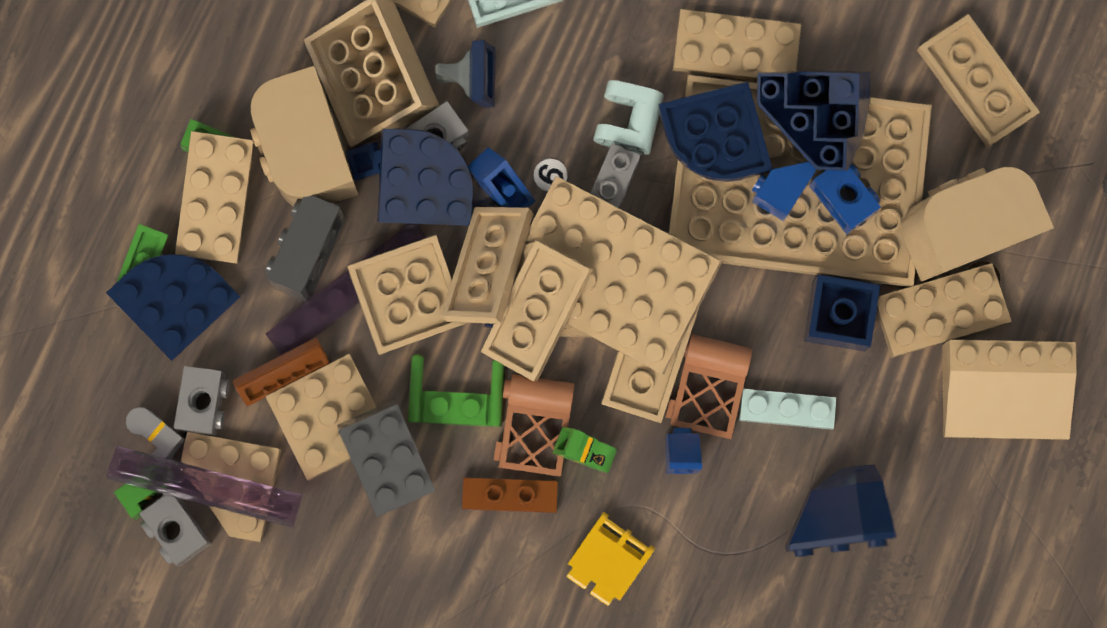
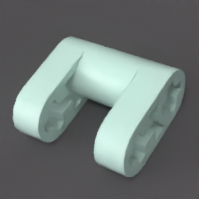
(642, 122)

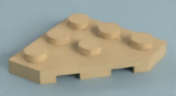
(239, 460)

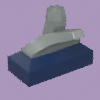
(473, 73)

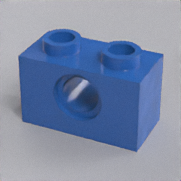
(846, 213)

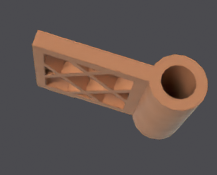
(716, 360)
(537, 398)

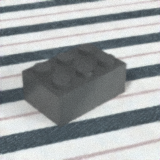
(305, 247)
(385, 458)

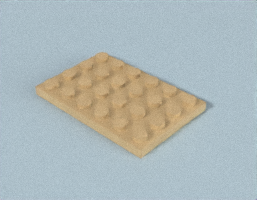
(641, 278)

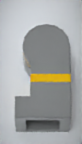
(148, 425)

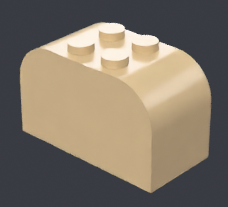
(300, 139)
(973, 219)

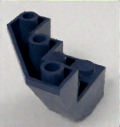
(818, 112)
(843, 512)

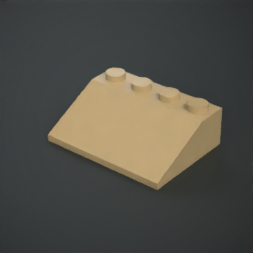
(371, 71)
(1008, 389)

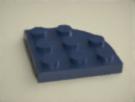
(717, 134)
(422, 180)
(173, 299)

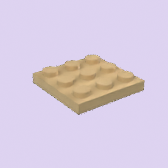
(403, 293)
(314, 408)

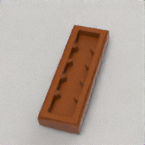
(281, 371)
(509, 495)

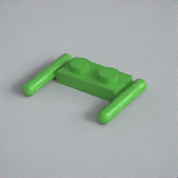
(453, 407)

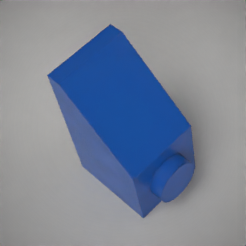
(500, 180)
(782, 188)
(683, 452)

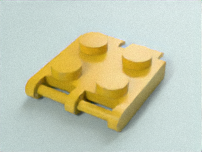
(608, 561)

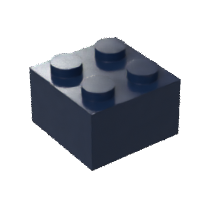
(841, 313)

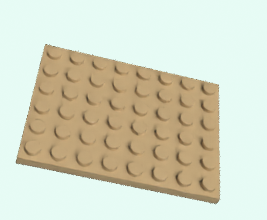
(733, 229)

